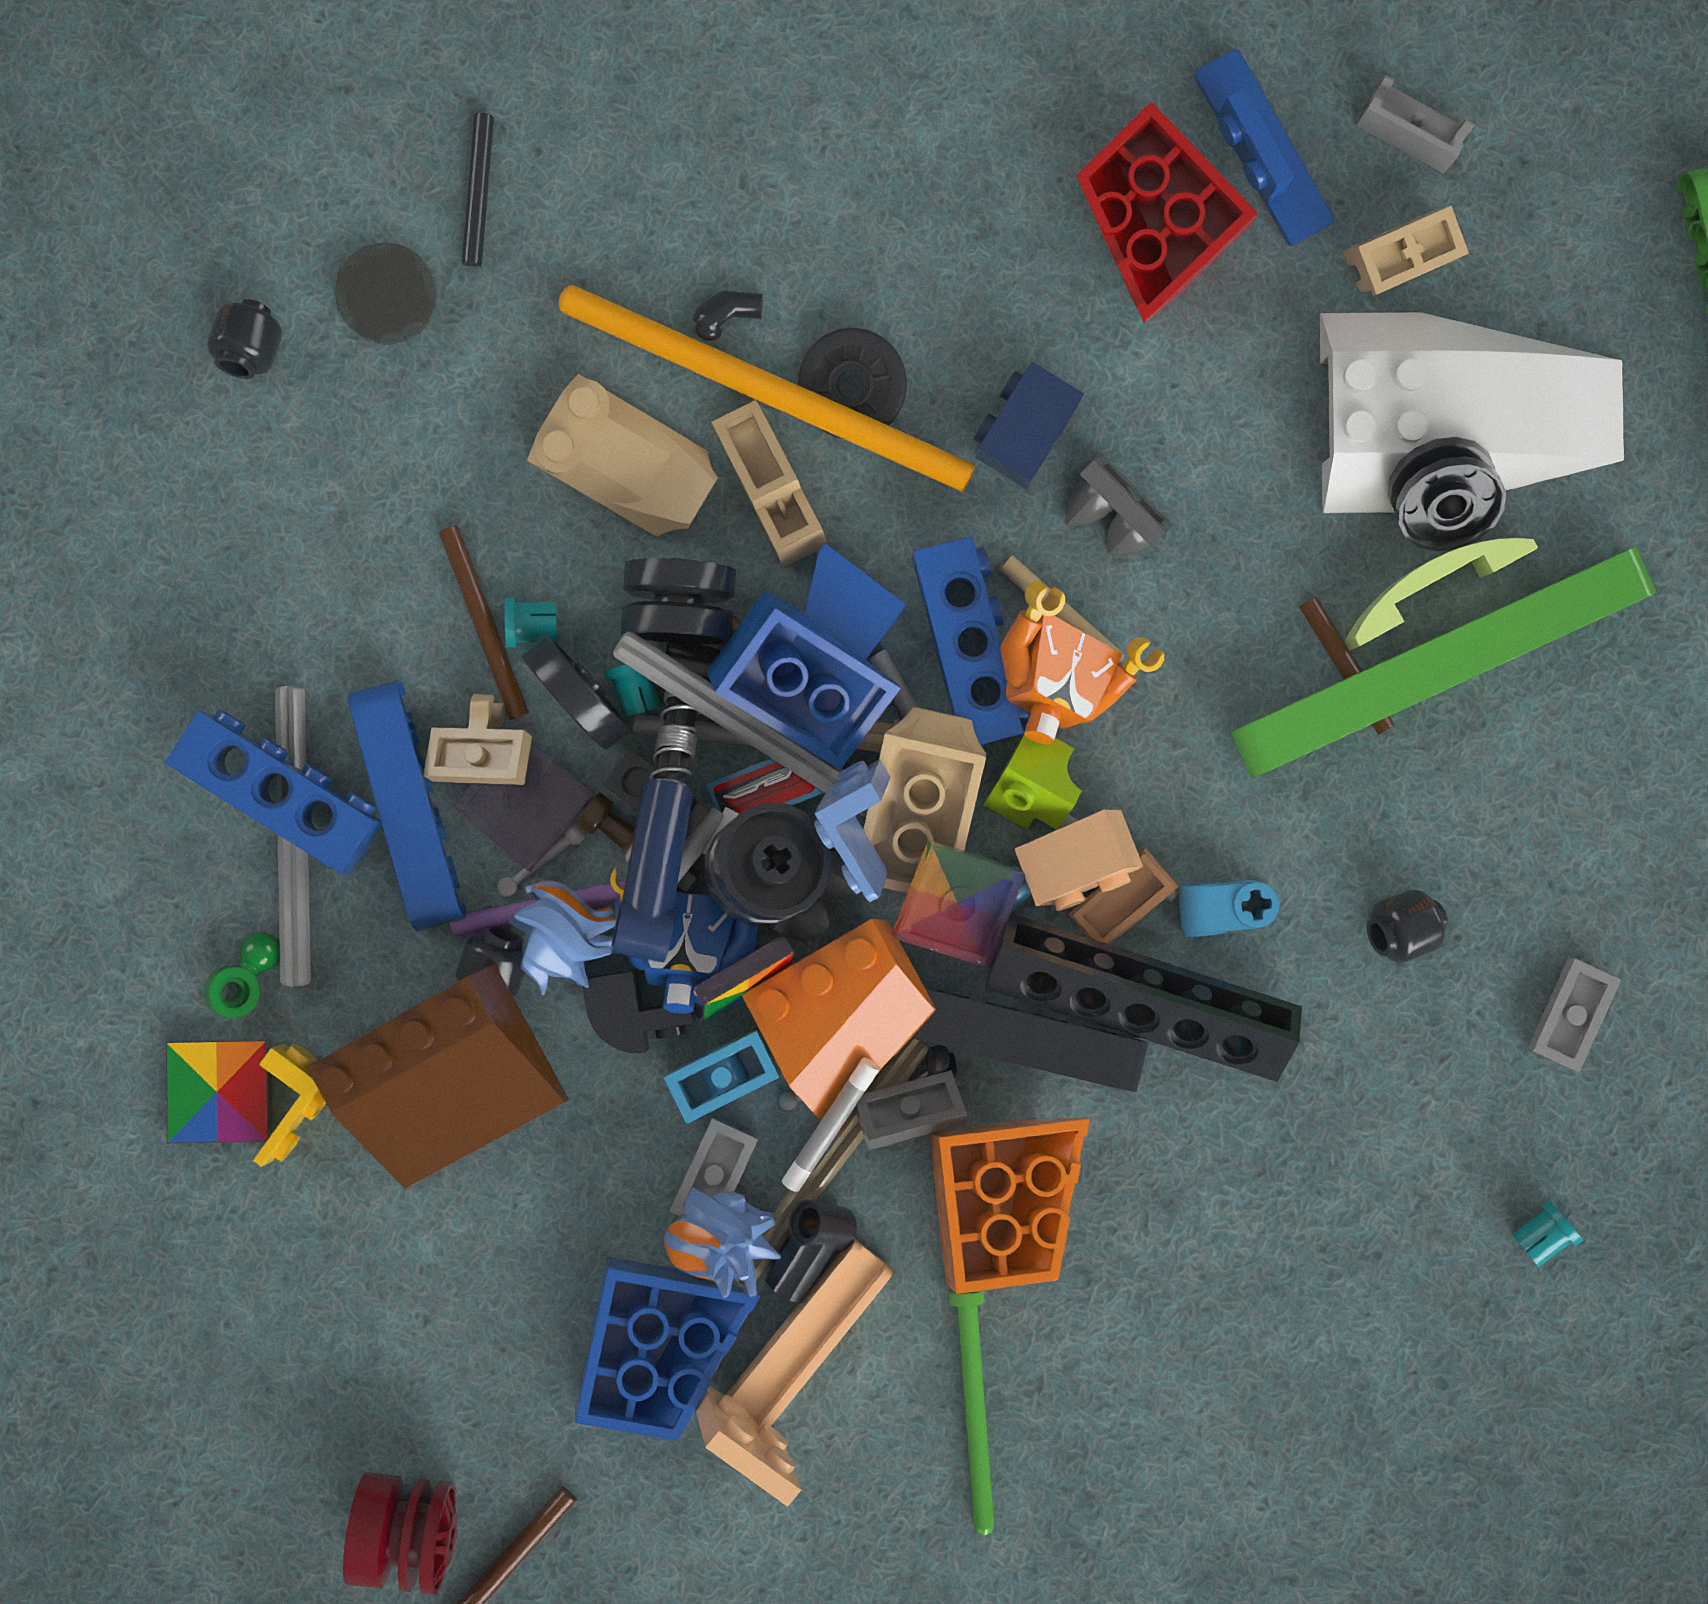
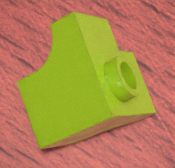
(1035, 784)

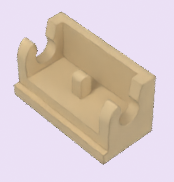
(1407, 251)

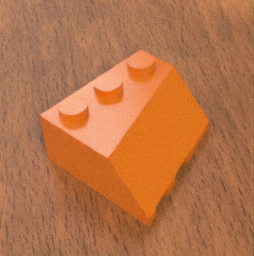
(839, 1007)
(1005, 1200)

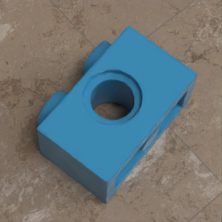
(722, 1075)

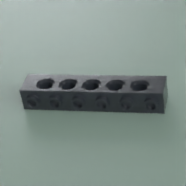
(1145, 997)

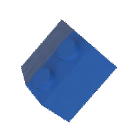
(801, 680)

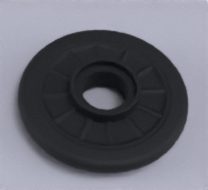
(860, 351)

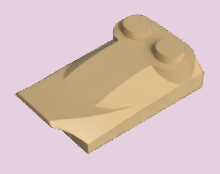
(623, 459)
(930, 792)

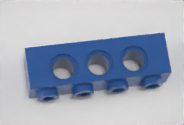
(935, 571)
(202, 757)

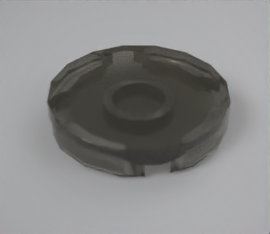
(385, 293)

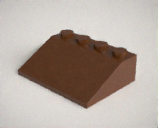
(440, 1078)

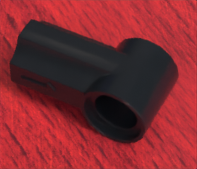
(815, 1234)

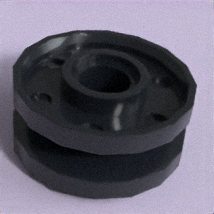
(1446, 494)

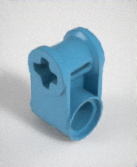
(1217, 908)

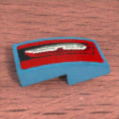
(758, 785)

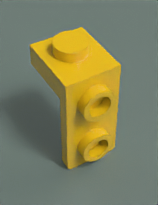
(290, 1067)

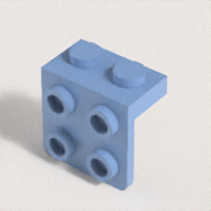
(838, 827)

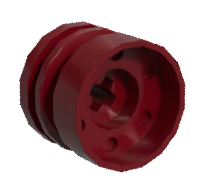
(400, 1533)

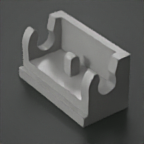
(1414, 126)

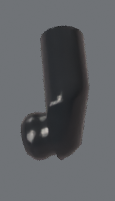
(723, 307)

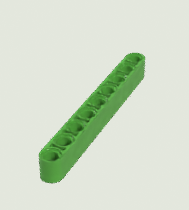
(1443, 662)

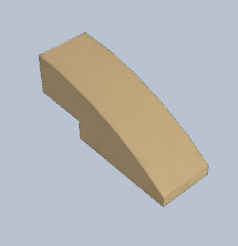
(770, 483)

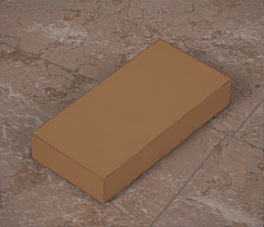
(1113, 912)

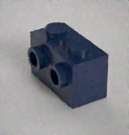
(1028, 423)

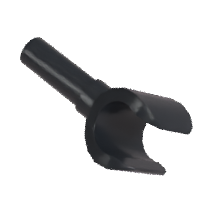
(938, 1061)

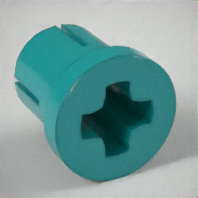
(529, 621)
(633, 690)
(1554, 1231)

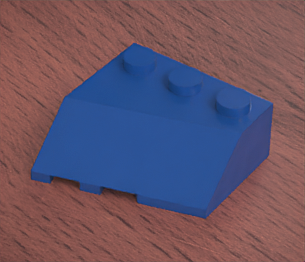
(655, 1347)

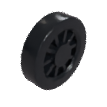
(575, 691)

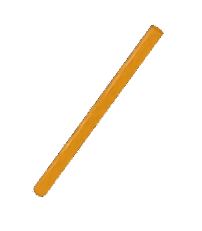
(766, 387)

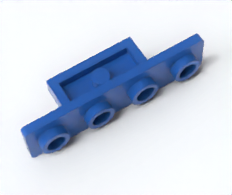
(1263, 147)

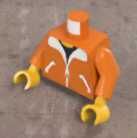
(1061, 671)

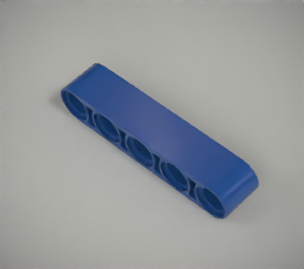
(404, 806)

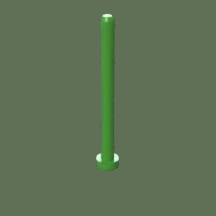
(975, 1407)

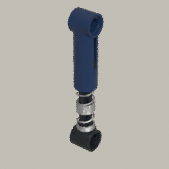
(661, 825)

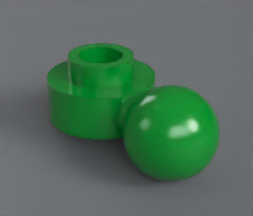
(258, 954)

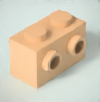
(1078, 859)

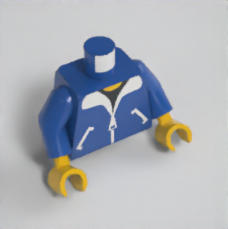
(700, 947)

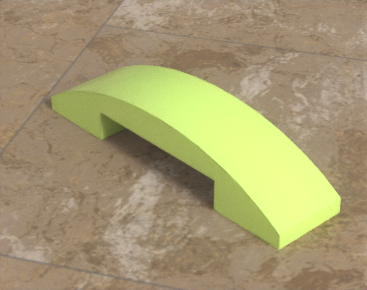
(1485, 556)

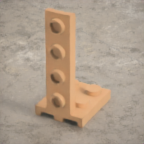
(741, 1420)

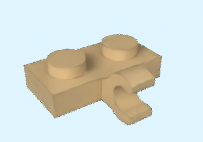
(480, 751)

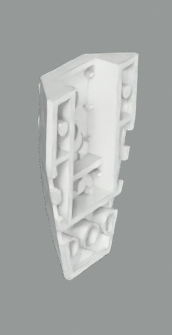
(1432, 378)

